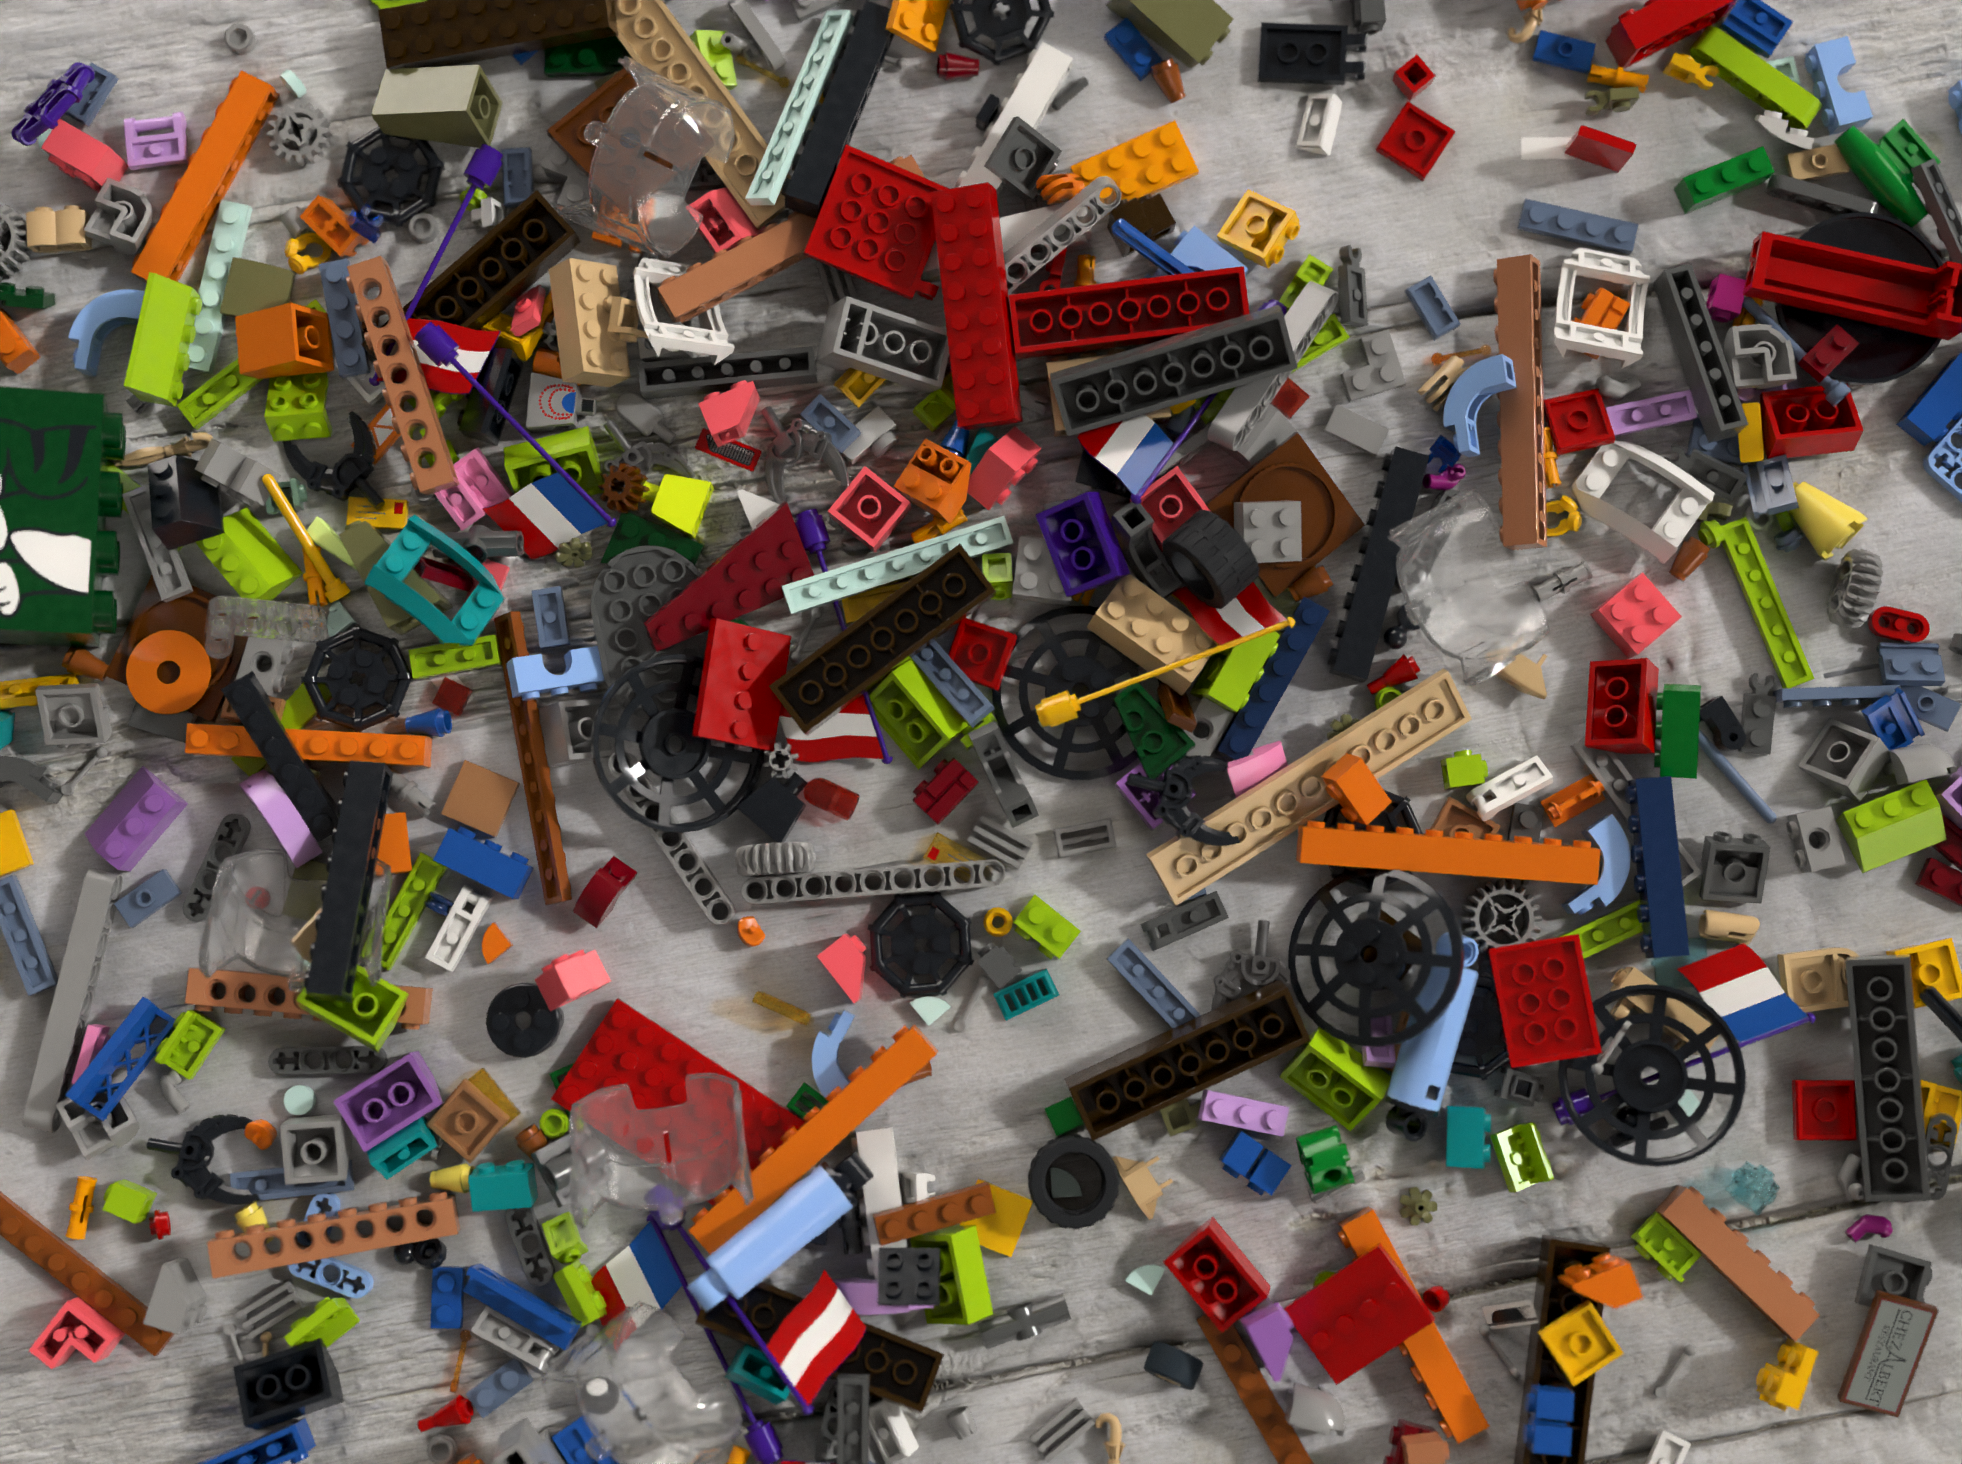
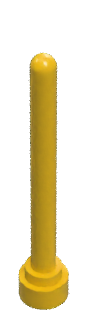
(334, 587)

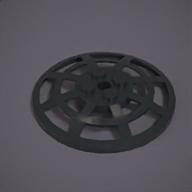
(1062, 678)
(660, 758)
(1389, 963)
(1672, 1077)

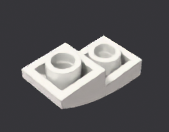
(1777, 127)

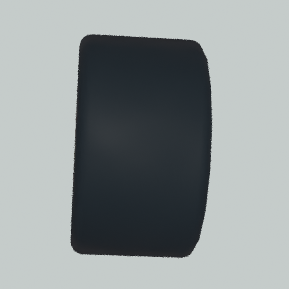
(1173, 1365)

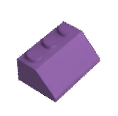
(134, 820)
(389, 1100)
(1270, 1335)

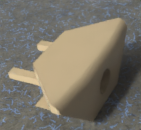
(1525, 676)
(1141, 1183)

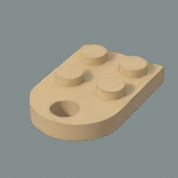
(1816, 977)

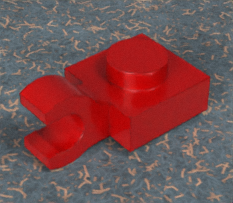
(1055, 268)

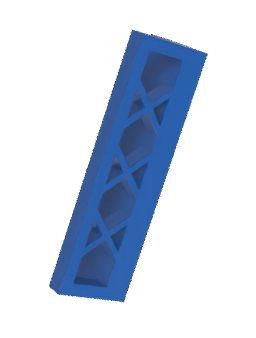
(112, 1058)
(521, 1306)

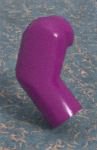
(1446, 479)
(1869, 1224)

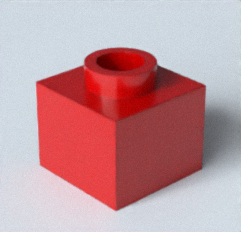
(1414, 69)

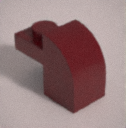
(603, 891)

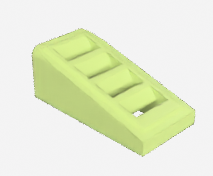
(326, 538)

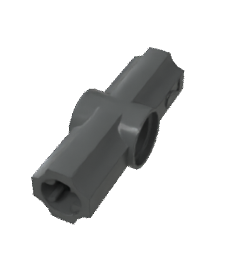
(485, 543)
(1024, 1321)

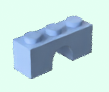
(1839, 107)
(530, 678)

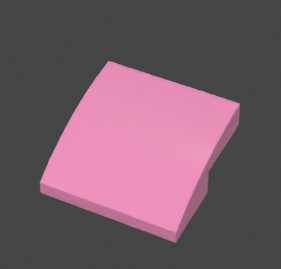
(478, 489)
(1256, 768)

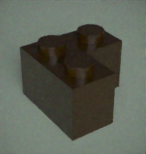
(1147, 215)

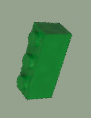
(1724, 180)
(1678, 730)

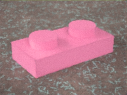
(94, 1040)

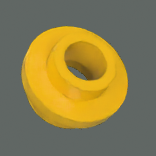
(1005, 915)

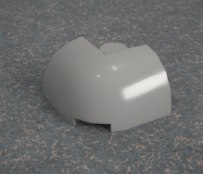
(120, 217)
(1759, 357)
(1918, 763)
(93, 1134)
(1314, 1409)

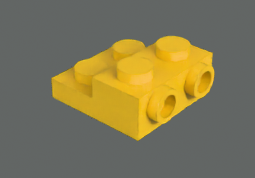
(1260, 228)
(1934, 966)
(1787, 1381)

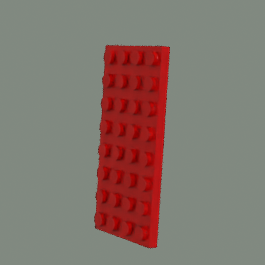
(654, 1066)

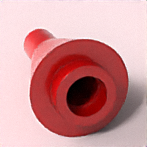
(1400, 672)
(456, 1412)

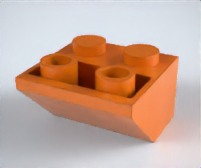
(935, 481)
(1606, 1280)

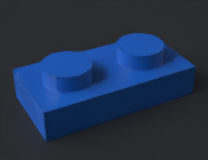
(1132, 48)
(447, 1297)

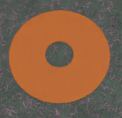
(186, 690)

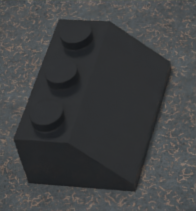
(499, 379)
(183, 504)
(287, 1385)

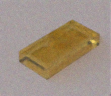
(493, 1091)

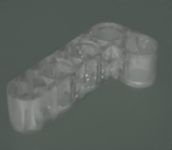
(310, 629)

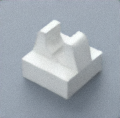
(489, 214)
(915, 1186)

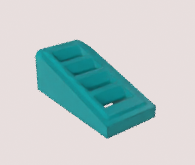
(980, 445)
(1048, 982)

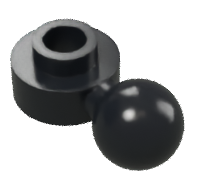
(1396, 636)
(407, 1253)

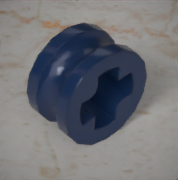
(439, 903)

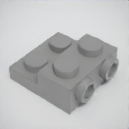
(73, 715)

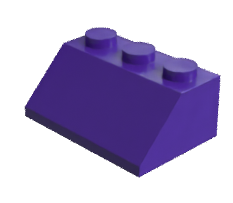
(1082, 543)

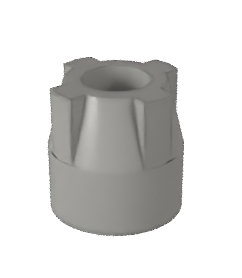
(294, 223)
(962, 1422)

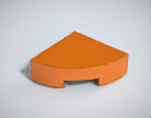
(494, 943)

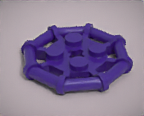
(53, 103)

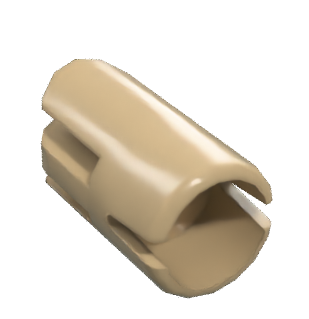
(1448, 373)
(1728, 927)

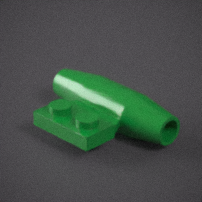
(1888, 166)

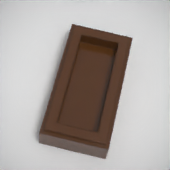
(1176, 708)

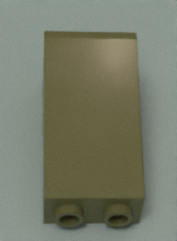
(1179, 26)
(438, 105)
(366, 548)

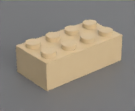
(582, 308)
(1151, 632)

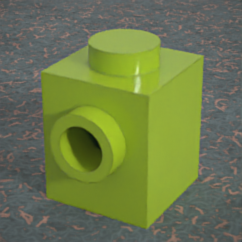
(1463, 770)
(128, 1200)

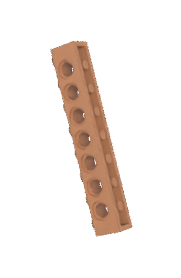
(362, 278)
(202, 993)
(227, 1262)

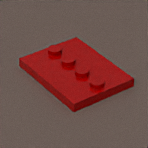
(735, 683)
(1544, 1001)
(1359, 1314)

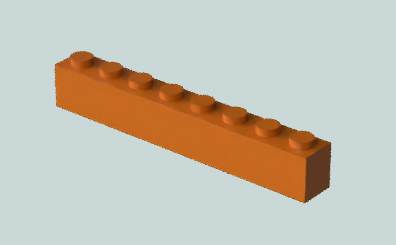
(206, 178)
(314, 745)
(1426, 1348)

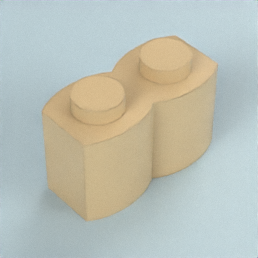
(57, 230)

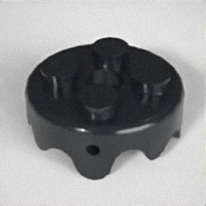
(502, 1024)

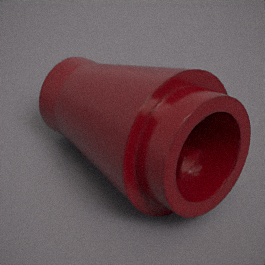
(955, 66)

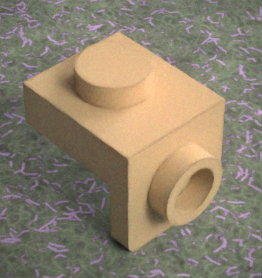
(625, 319)

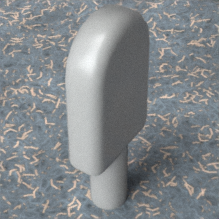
(643, 415)

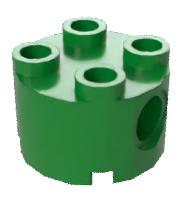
(1324, 1159)

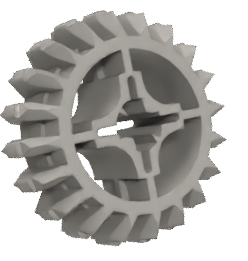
(12, 228)
(1854, 588)
(775, 859)
(1492, 909)

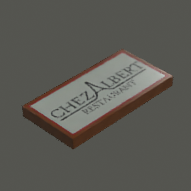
(1887, 1353)

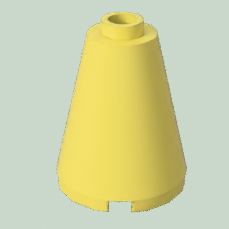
(1825, 519)

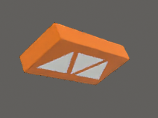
(383, 432)

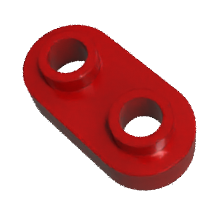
(1897, 623)

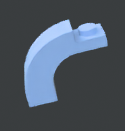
(98, 320)
(1469, 393)
(1613, 866)
(825, 1054)

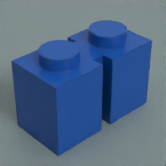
(1266, 1172)
(1547, 1435)

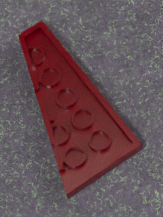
(737, 582)

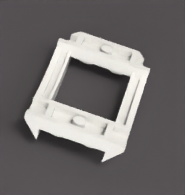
(708, 339)
(1594, 339)
(1675, 520)

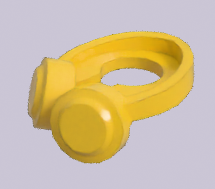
(300, 264)
(1571, 523)

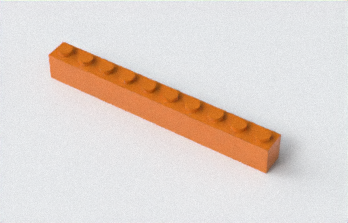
(1448, 854)
(816, 1137)

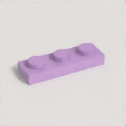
(1652, 413)
(1243, 1112)

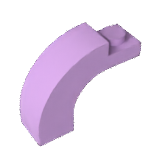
(281, 817)
(863, 1297)

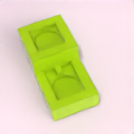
(1310, 270)
(937, 405)

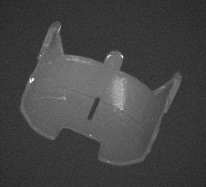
(634, 194)
(1477, 620)
(262, 909)
(623, 1152)
(623, 1373)

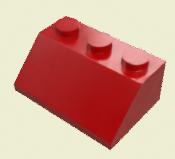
(1806, 424)
(1622, 706)
(1217, 1274)

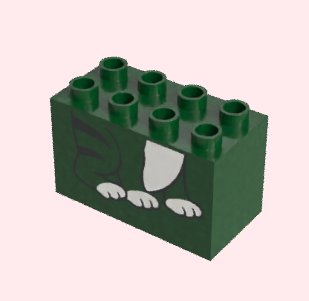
(56, 514)

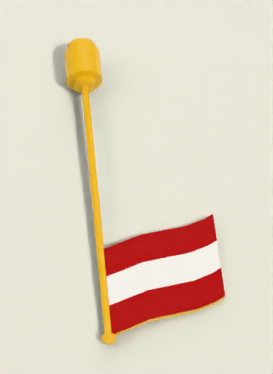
(1238, 622)

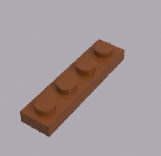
(933, 1213)

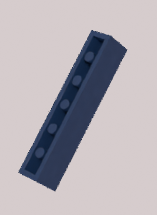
(1275, 679)
(1657, 867)

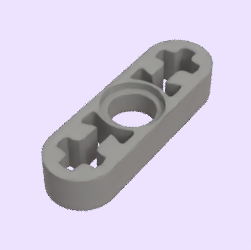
(757, 33)

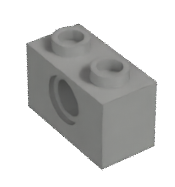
(256, 651)
(1216, 721)
(1829, 848)

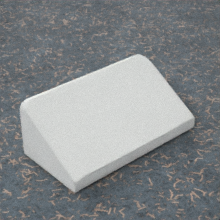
(1319, 123)
(871, 428)
(891, 1431)

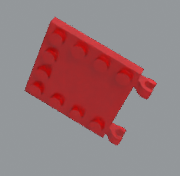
(877, 224)

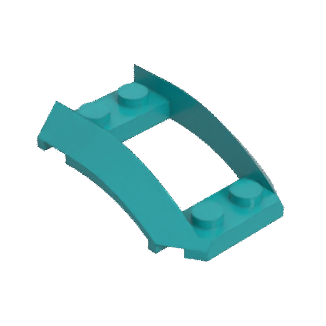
(400, 560)

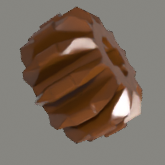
(633, 491)

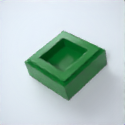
(1063, 1116)

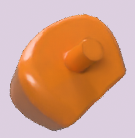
(750, 931)
(260, 1133)

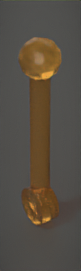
(1437, 358)
(464, 1336)

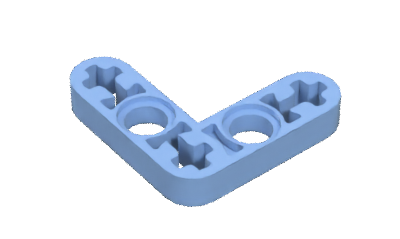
(1951, 458)
(354, 1272)

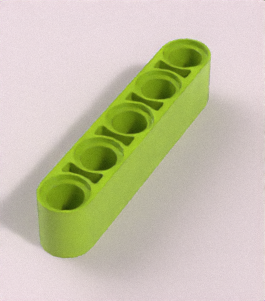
(1755, 77)

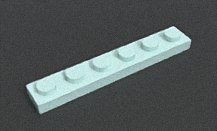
(225, 244)

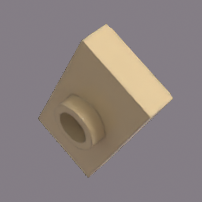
(1816, 163)

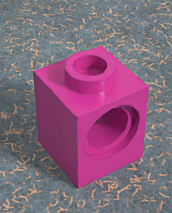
(1725, 298)

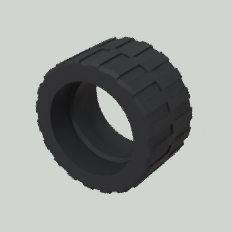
(1210, 559)
(1080, 1217)

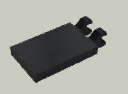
(1309, 54)

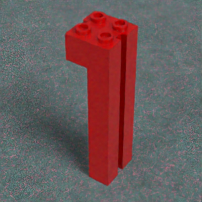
(1856, 285)

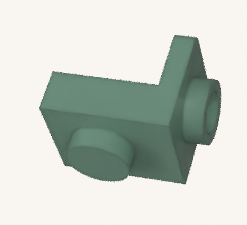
(295, 494)

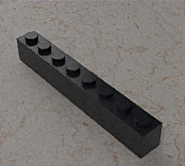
(840, 111)
(1377, 568)
(348, 882)

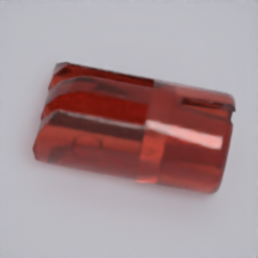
(831, 797)

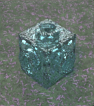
(1753, 1187)

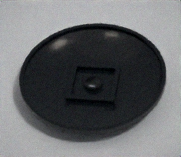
(1882, 350)

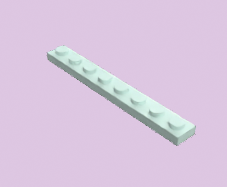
(799, 108)
(893, 566)

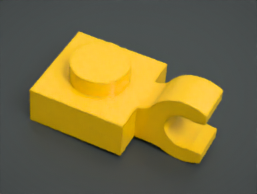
(1687, 70)

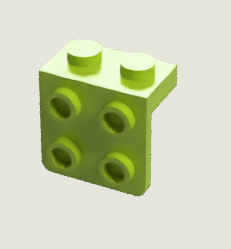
(297, 407)

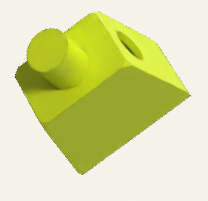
(680, 502)

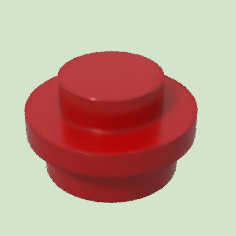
(160, 1224)

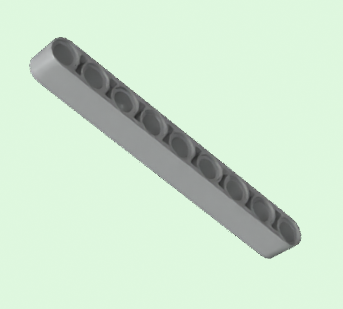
(859, 885)
(72, 999)

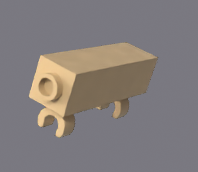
(1644, 1004)

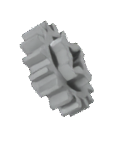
(312, 133)

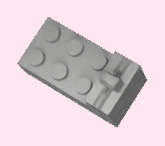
(884, 345)

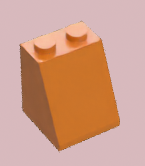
(284, 342)

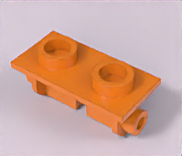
(1573, 800)

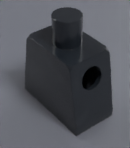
(776, 806)

